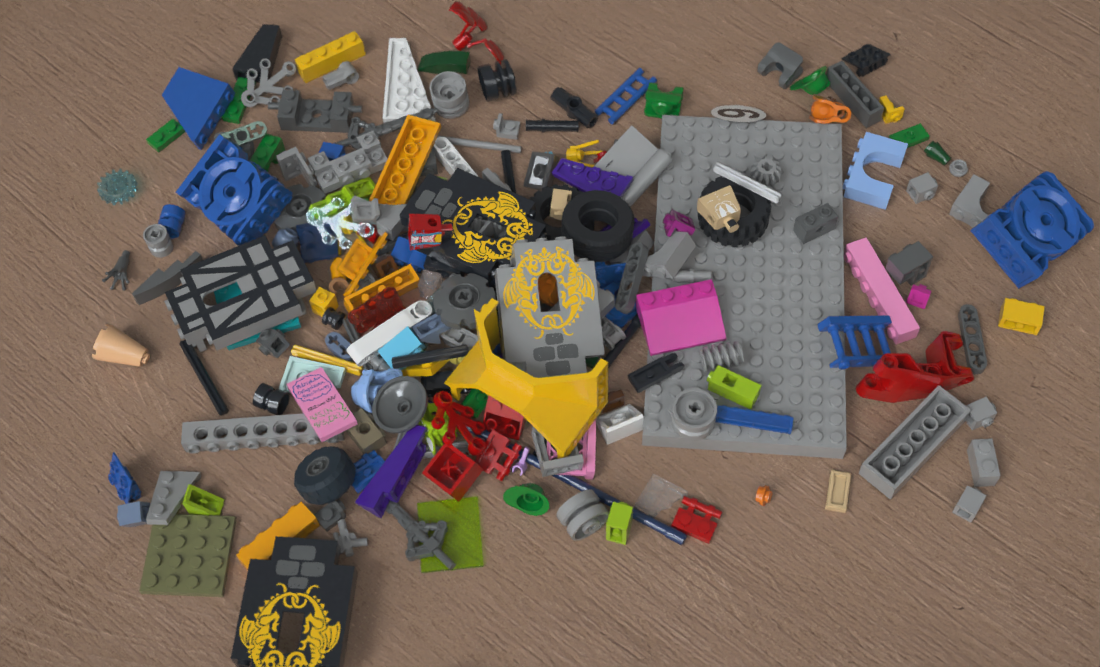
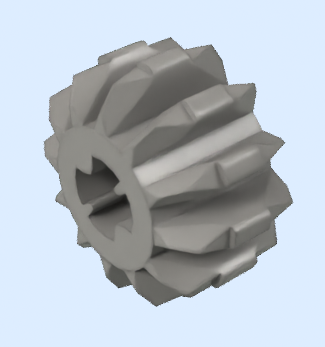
(766, 171)

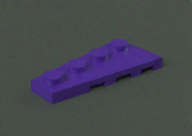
(590, 178)

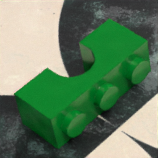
(267, 151)

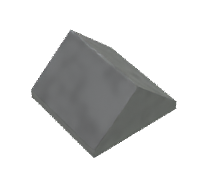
(540, 170)

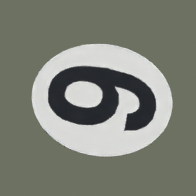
(738, 113)

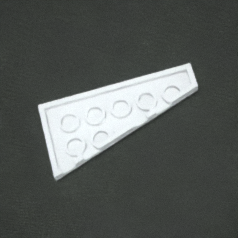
(403, 83)

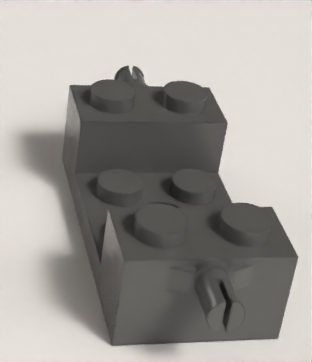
(298, 113)

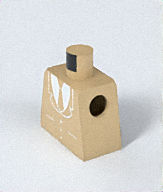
(720, 209)

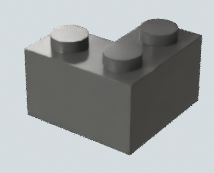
(909, 264)

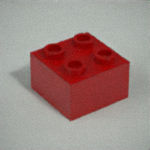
(452, 471)

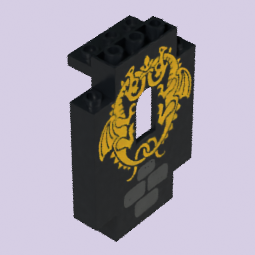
(458, 204)
(296, 580)

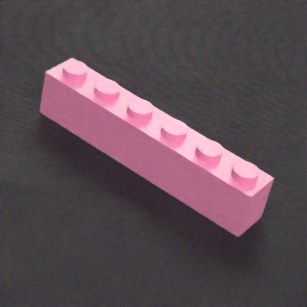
(881, 290)

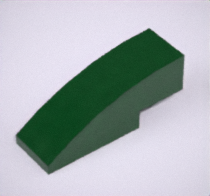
(445, 61)

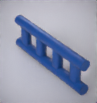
(625, 105)

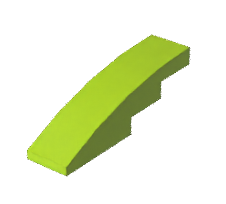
(361, 188)

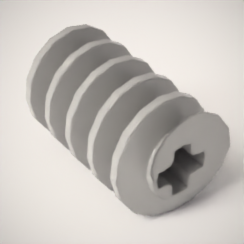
(721, 355)

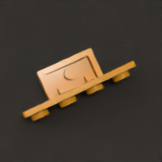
(357, 260)

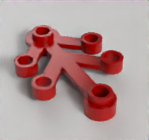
(445, 403)

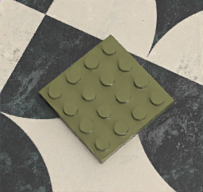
(189, 556)

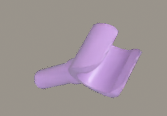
(521, 464)

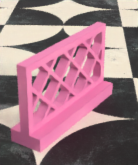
(587, 451)

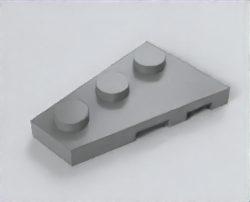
(169, 494)

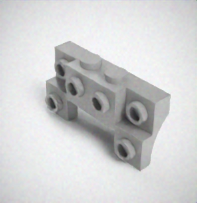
(350, 167)

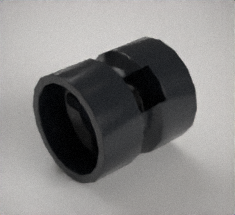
(273, 400)

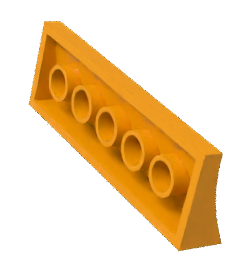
(406, 161)

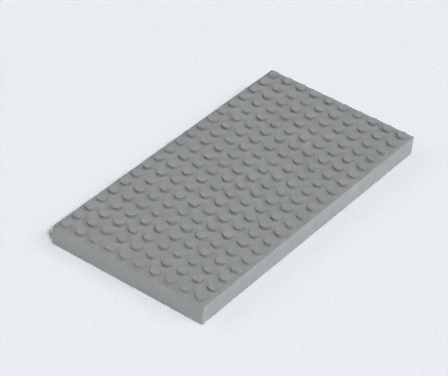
(765, 290)

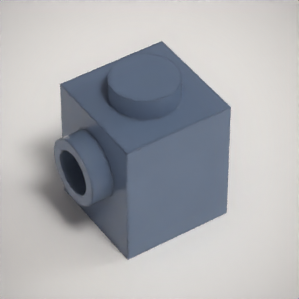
(133, 514)

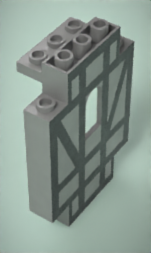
(269, 286)

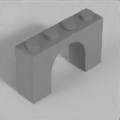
(967, 205)
(667, 260)

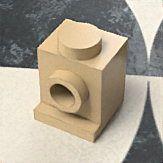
(559, 200)

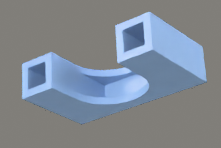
(861, 186)

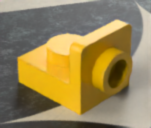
(890, 113)

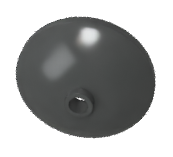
(392, 401)

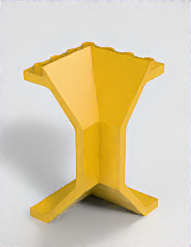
(555, 405)

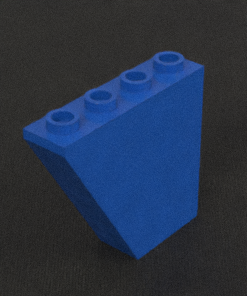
(197, 103)

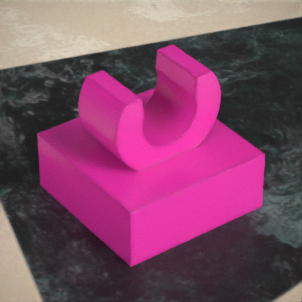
(919, 296)

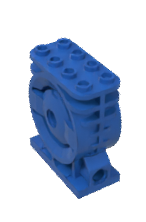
(256, 197)
(1028, 220)

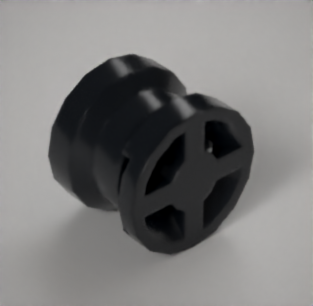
(333, 318)

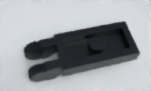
(654, 372)

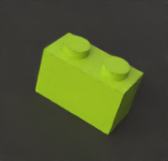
(619, 522)

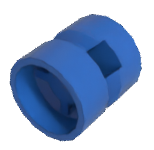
(172, 219)

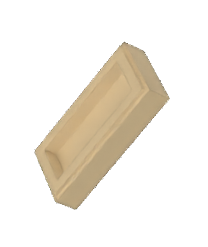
(838, 491)

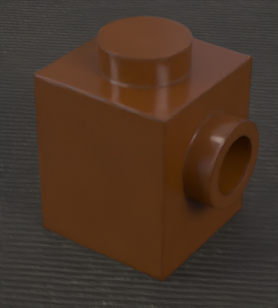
(384, 266)

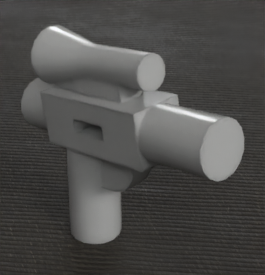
(348, 540)

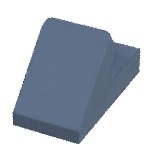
(429, 329)

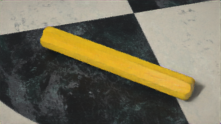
(317, 356)

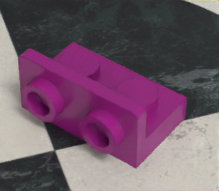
(678, 220)

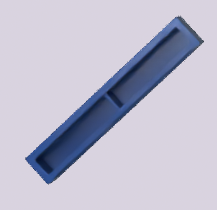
(754, 419)

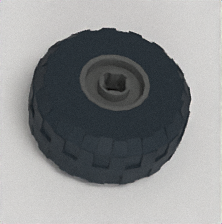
(324, 475)

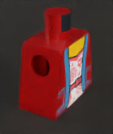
(426, 230)

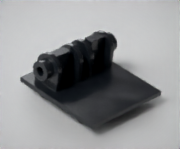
(867, 59)

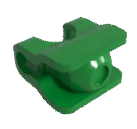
(662, 103)

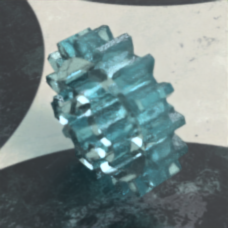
(117, 187)

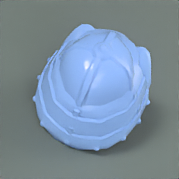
(368, 385)

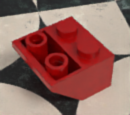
(503, 419)

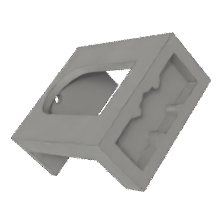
(557, 466)

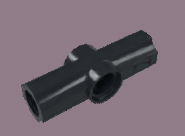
(574, 107)

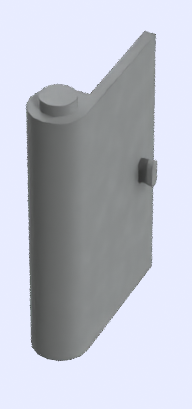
(637, 158)

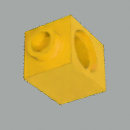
(322, 301)

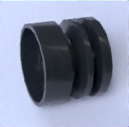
(495, 80)

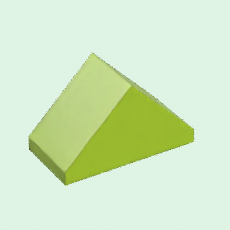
(202, 502)

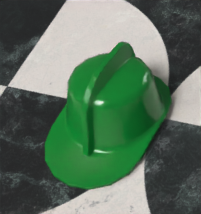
(813, 83)
(528, 498)

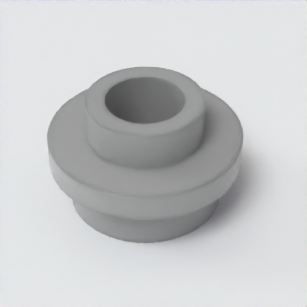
(958, 168)

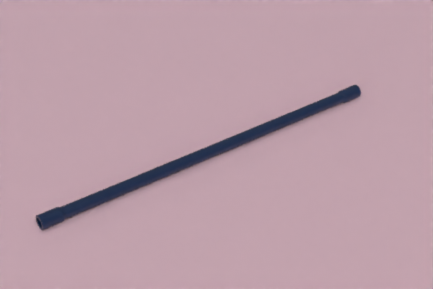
(668, 531)

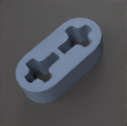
(338, 350)

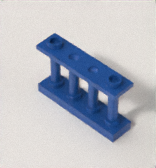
(848, 325)

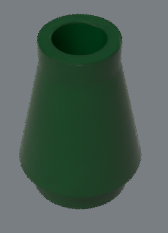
(937, 153)

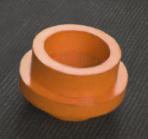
(763, 495)

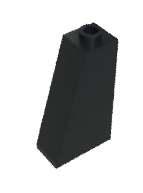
(263, 46)

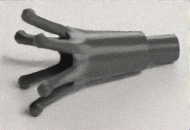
(119, 272)

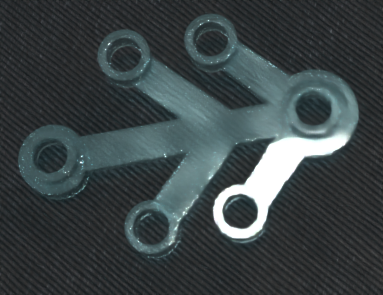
(336, 222)

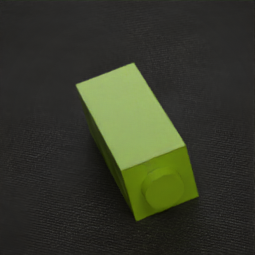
(733, 387)

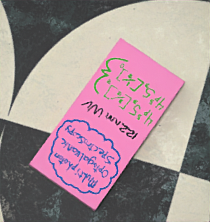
(321, 404)

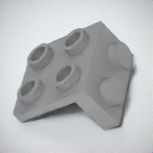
(293, 164)

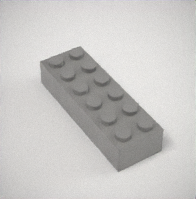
(914, 442)

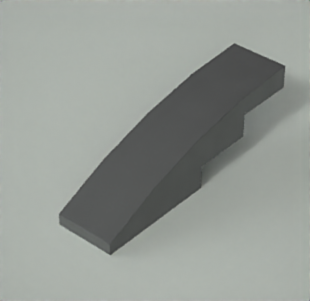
(162, 281)

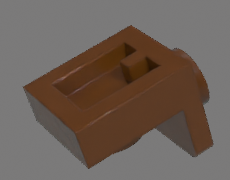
(615, 400)

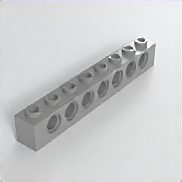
(253, 426)

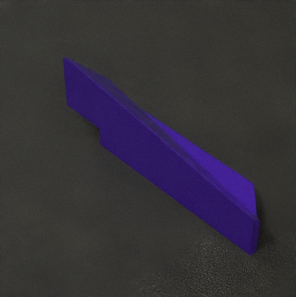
(394, 473)

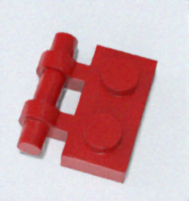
(495, 447)
(693, 524)

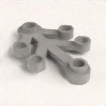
(266, 85)

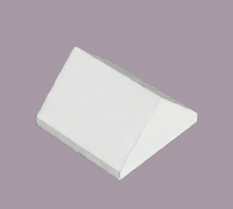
(620, 423)

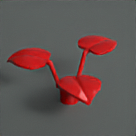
(464, 38)

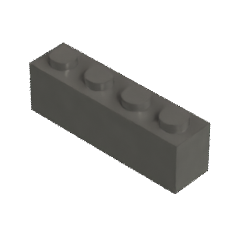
(854, 94)

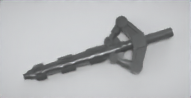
(381, 129)
(418, 532)

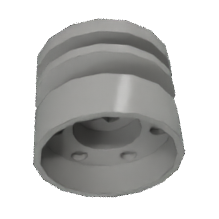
(449, 94)

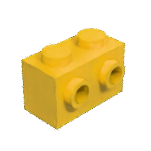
(1021, 316)

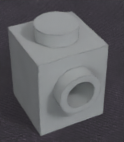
(922, 188)
(981, 413)

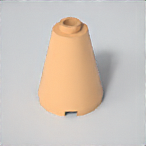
(117, 347)

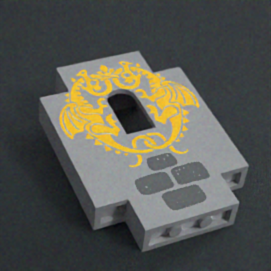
(553, 340)

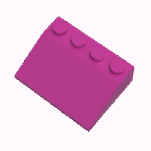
(680, 317)

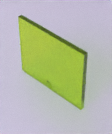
(463, 536)

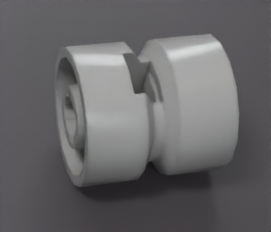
(158, 240)

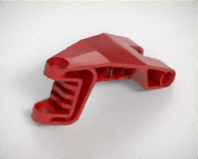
(902, 379)

